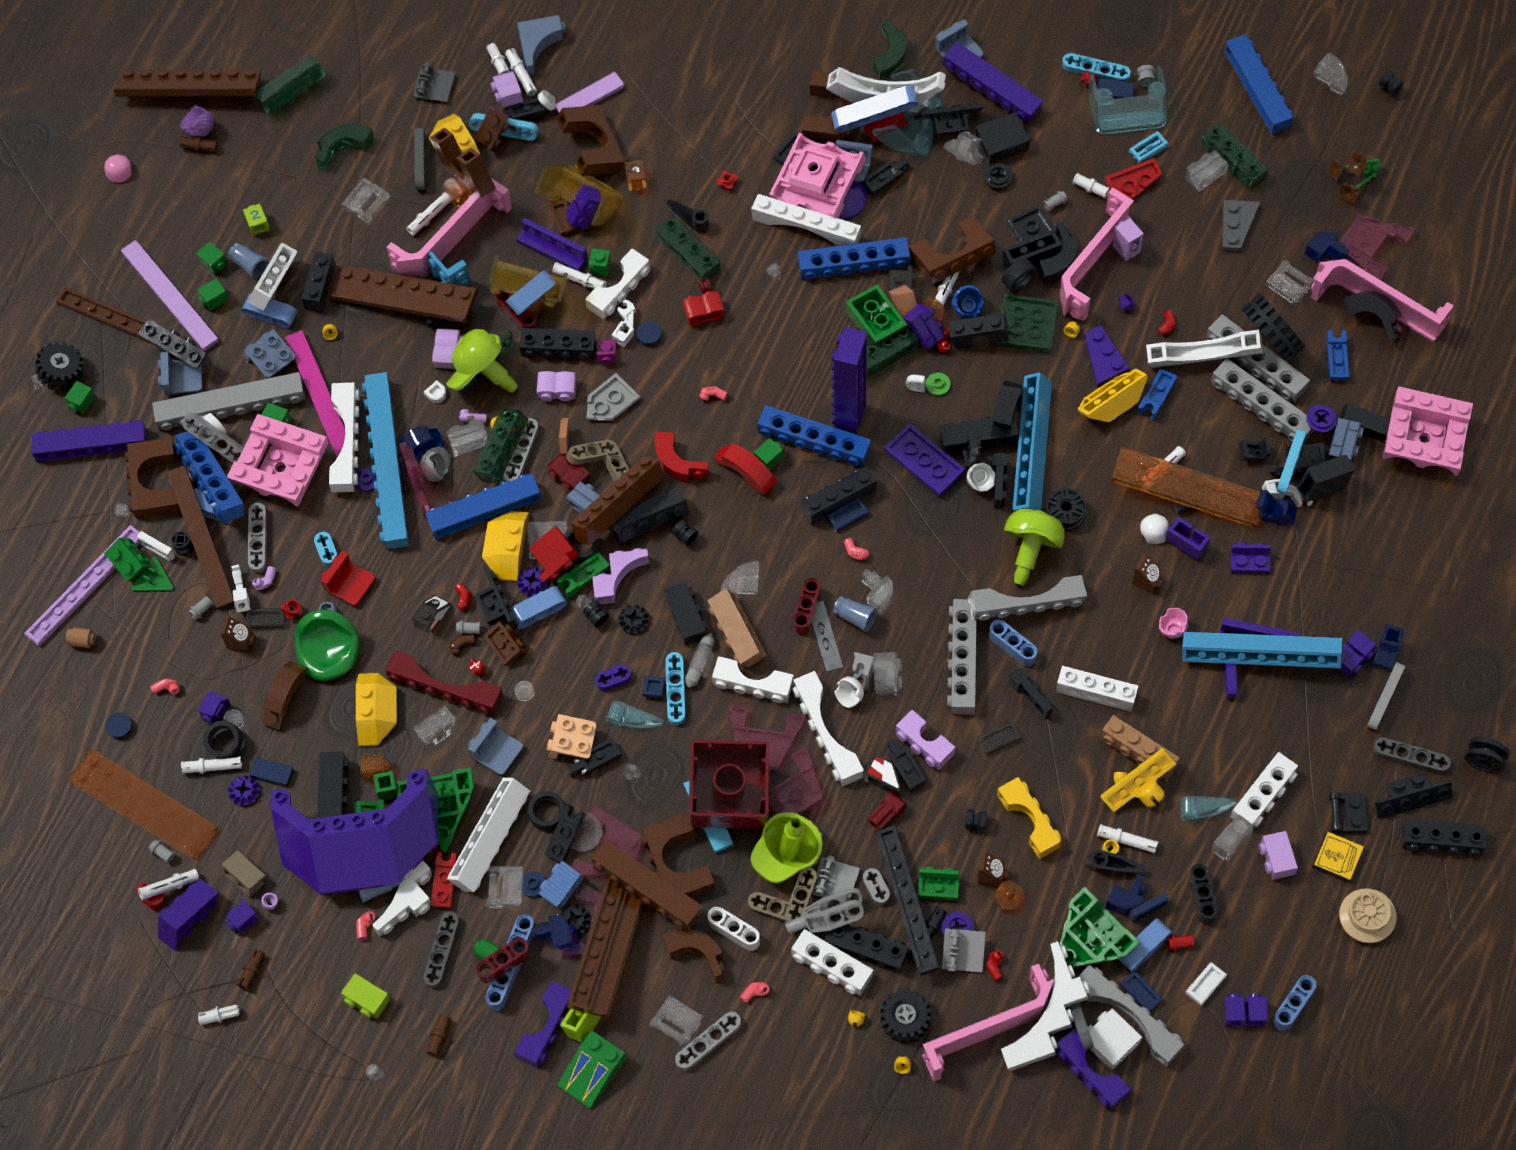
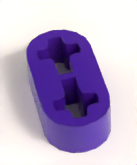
(612, 677)
(1230, 680)

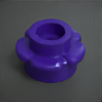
(1126, 302)

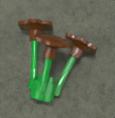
(1356, 164)

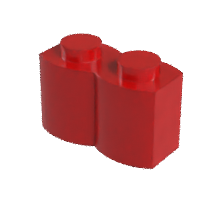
(703, 308)

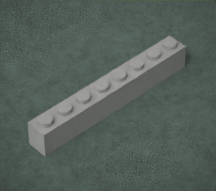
(230, 400)

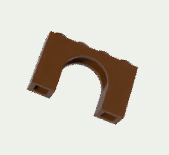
(593, 122)
(822, 128)
(465, 166)
(939, 266)
(141, 458)
(662, 836)

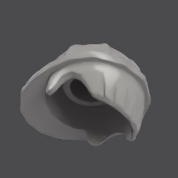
(435, 464)

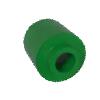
(484, 948)

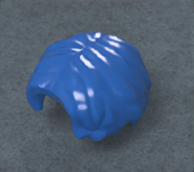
(968, 302)

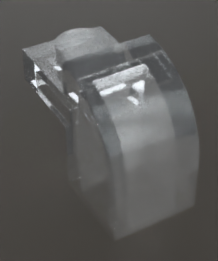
(881, 593)

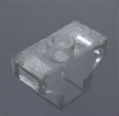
(965, 148)
(436, 726)

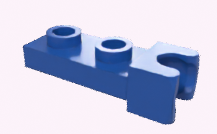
(1337, 356)
(1157, 393)

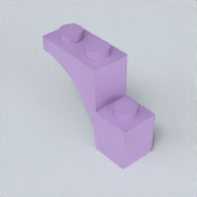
(621, 564)

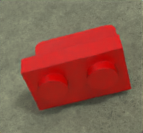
(553, 553)
(346, 580)

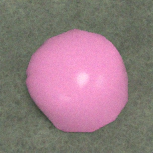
(118, 168)
(1174, 623)

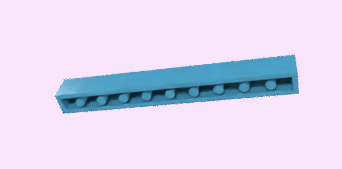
(386, 461)

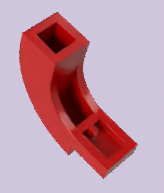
(673, 464)
(747, 465)

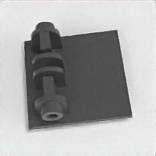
(434, 84)

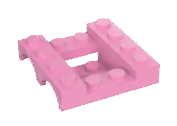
(805, 187)
(1427, 415)
(291, 447)

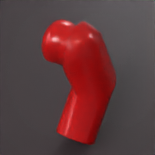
(993, 963)

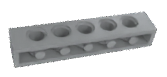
(1268, 361)
(1260, 393)
(962, 703)

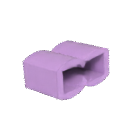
(507, 89)
(444, 345)
(556, 385)

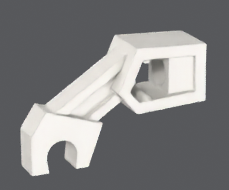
(628, 315)
(1292, 491)
(240, 595)

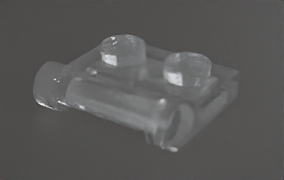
(361, 196)
(1286, 286)
(511, 886)
(679, 1015)

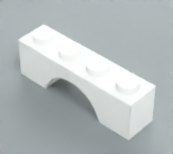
(604, 300)
(775, 686)

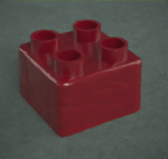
(729, 784)

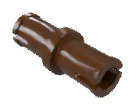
(198, 144)
(250, 969)
(438, 1035)

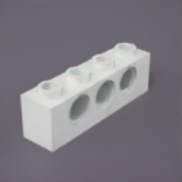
(272, 276)
(1096, 688)
(1278, 766)
(808, 942)

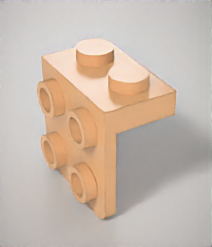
(571, 737)

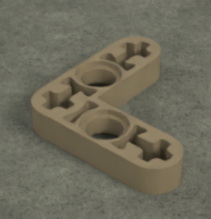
(602, 454)
(787, 907)

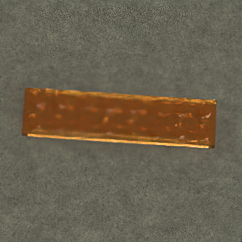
(1187, 486)
(142, 804)

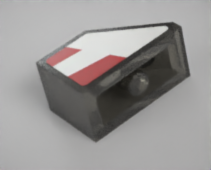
(430, 614)
(883, 774)

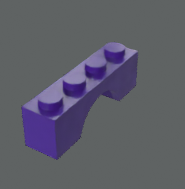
(533, 1048)
(1109, 1089)

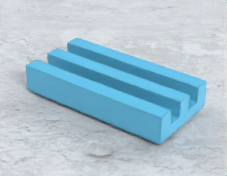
(1148, 155)

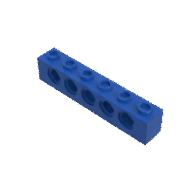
(860, 252)
(790, 422)
(209, 477)

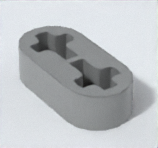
(872, 889)

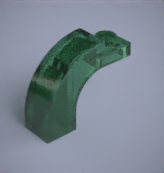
(894, 58)
(342, 137)

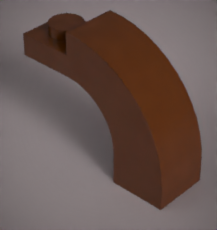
(284, 685)
(696, 942)

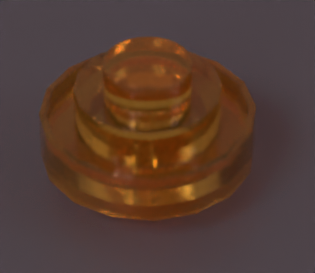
(936, 306)
(1009, 895)

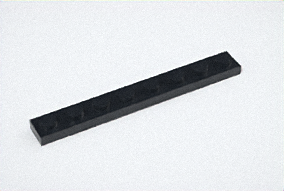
(908, 900)

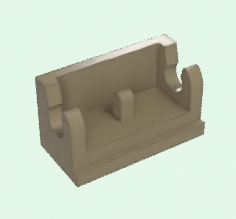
(243, 874)

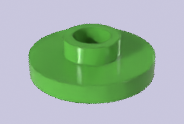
(938, 384)

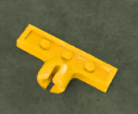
(1140, 782)

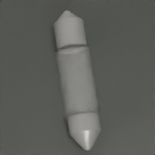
(699, 660)

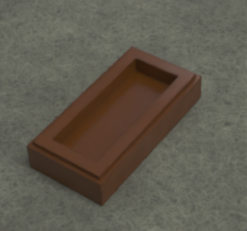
(560, 218)

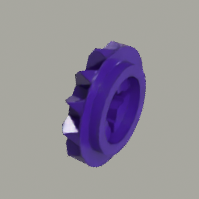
(1321, 411)
(536, 587)
(248, 796)
(962, 919)

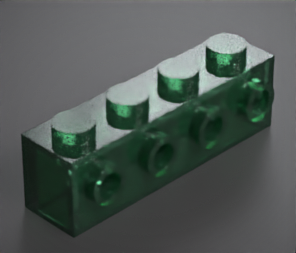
(289, 84)
(1240, 160)
(688, 248)
(890, 350)
(500, 445)

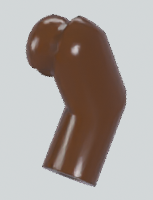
(461, 640)

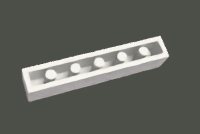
(488, 835)

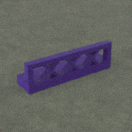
(552, 245)
(1239, 627)

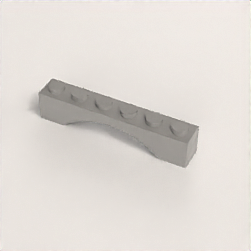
(989, 603)
(1162, 1043)

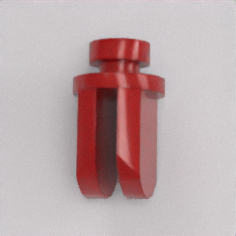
(154, 902)

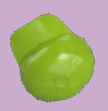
(477, 354)
(1035, 529)
(786, 847)

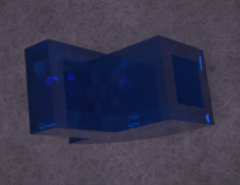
(1324, 244)
(422, 439)
(1276, 510)
(1388, 646)
(1123, 900)
(561, 930)

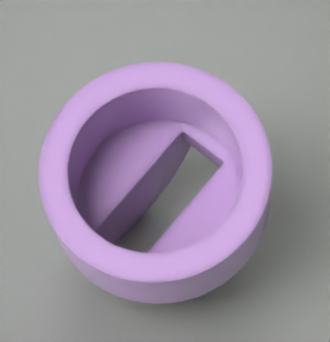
(272, 899)

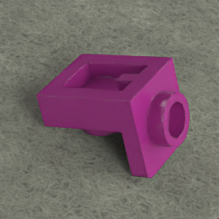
(606, 351)

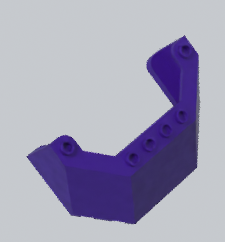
(359, 847)

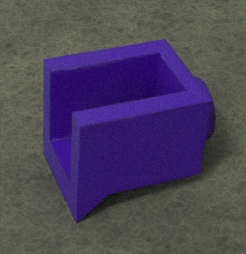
(213, 707)
(241, 917)

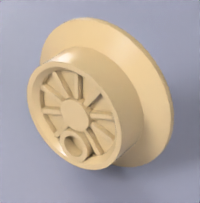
(1367, 915)

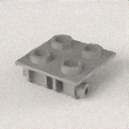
(834, 877)
(963, 950)

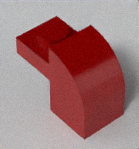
(897, 120)

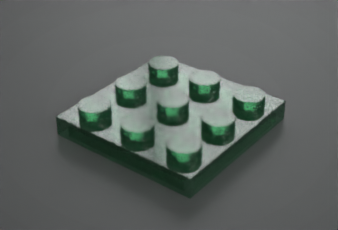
(1029, 322)

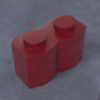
(567, 473)

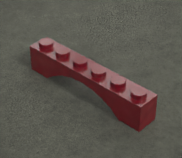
(482, 695)

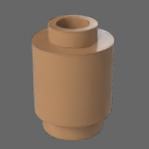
(80, 637)

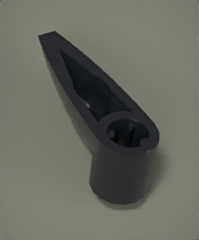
(697, 220)
(1113, 862)

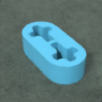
(322, 550)

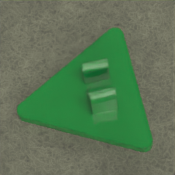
(152, 579)

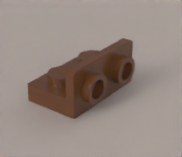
(492, 128)
(505, 642)

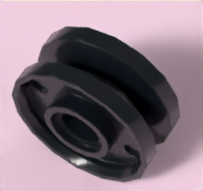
(1067, 499)
(1487, 754)

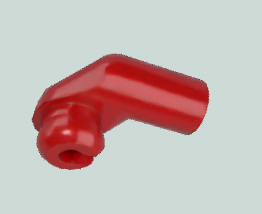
(1169, 325)
(943, 345)
(465, 596)

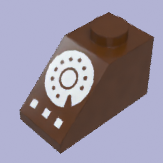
(1147, 575)
(237, 635)
(991, 870)

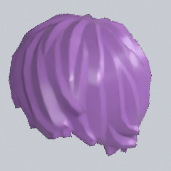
(197, 122)

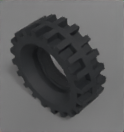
(1273, 327)

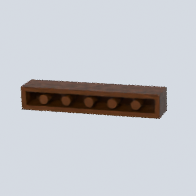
(617, 500)
(647, 885)

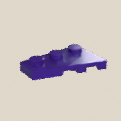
(1104, 356)

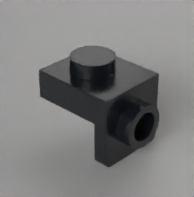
(1255, 451)

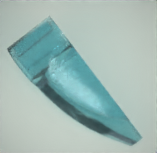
(626, 715)
(1199, 807)

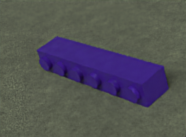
(992, 82)
(87, 440)

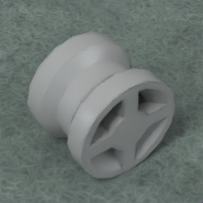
(1146, 75)

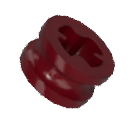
(704, 285)

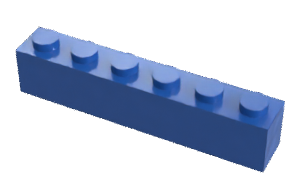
(1258, 84)
(483, 506)

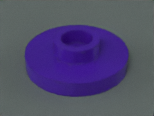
(366, 479)

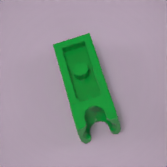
(583, 574)

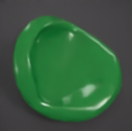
(326, 644)

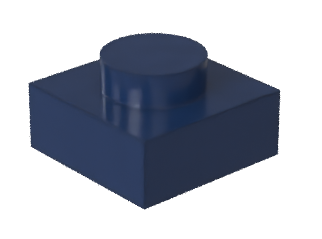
(653, 687)

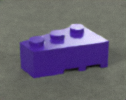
(185, 912)

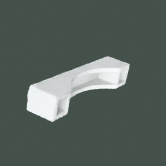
(774, 211)
(1181, 353)
(342, 471)
(844, 762)

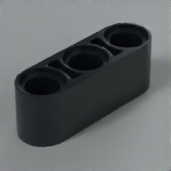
(1374, 425)
(1203, 903)

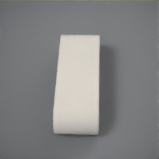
(739, 936)

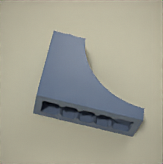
(537, 35)

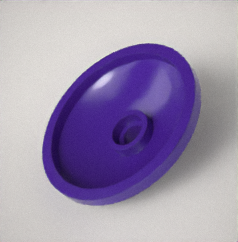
(854, 200)

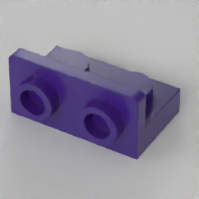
(1250, 558)

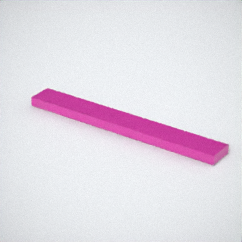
(317, 390)

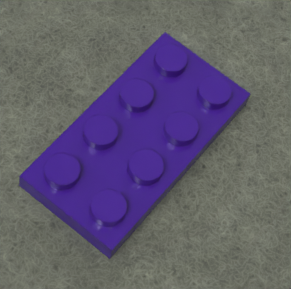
(924, 459)

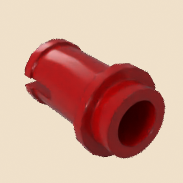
(1180, 942)

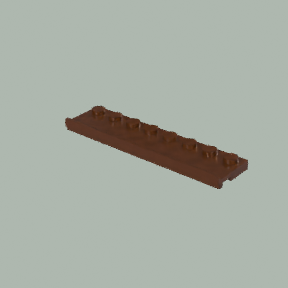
(187, 83)
(403, 293)
(606, 951)

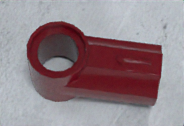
(890, 807)

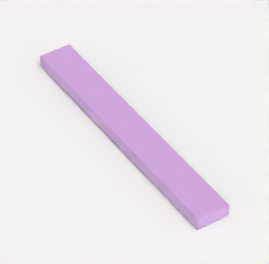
(169, 295)
(75, 594)

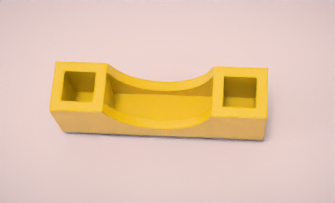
(1016, 798)

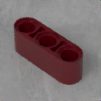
(519, 321)
(806, 614)
(498, 969)

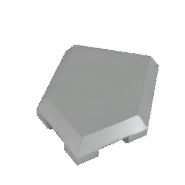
(610, 399)

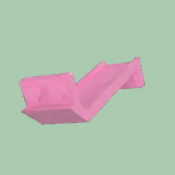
(450, 233)
(1357, 280)
(1071, 299)
(990, 1027)

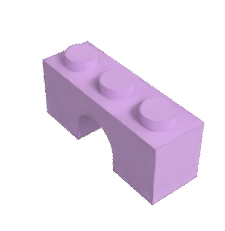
(935, 752)

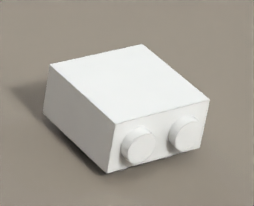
(1113, 1038)

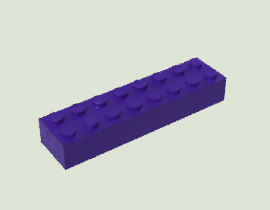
(849, 380)

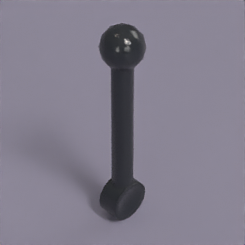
(405, 488)

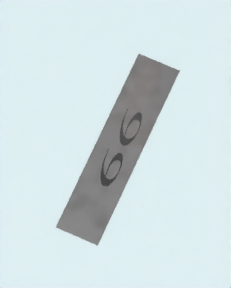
(826, 638)

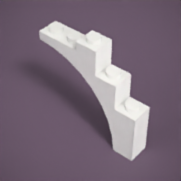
(859, 88)
(406, 900)
(1066, 992)

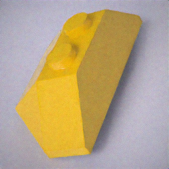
(457, 128)
(1114, 396)
(505, 544)
(374, 708)

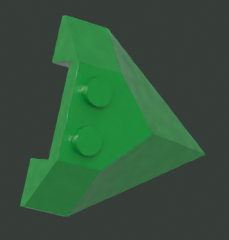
(453, 796)
(1093, 933)

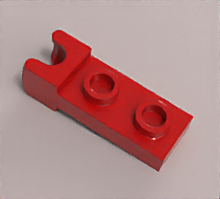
(442, 888)

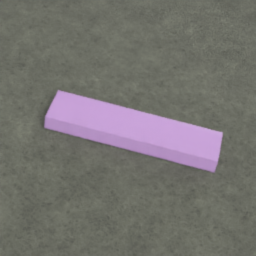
(593, 93)

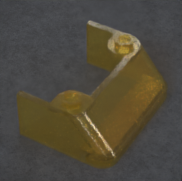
(565, 182)
(511, 278)

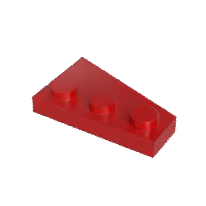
(1134, 179)

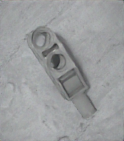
(817, 915)

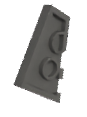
(1236, 223)

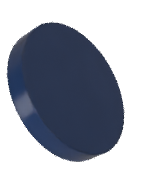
(649, 333)
(118, 725)
(532, 883)

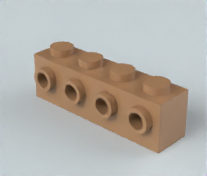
(736, 627)
(1133, 743)

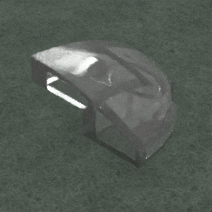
(1332, 72)
(536, 530)
(743, 579)

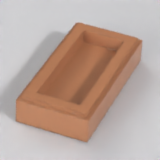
(564, 436)

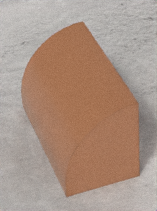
(903, 300)

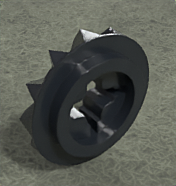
(1005, 175)
(639, 624)
(578, 911)

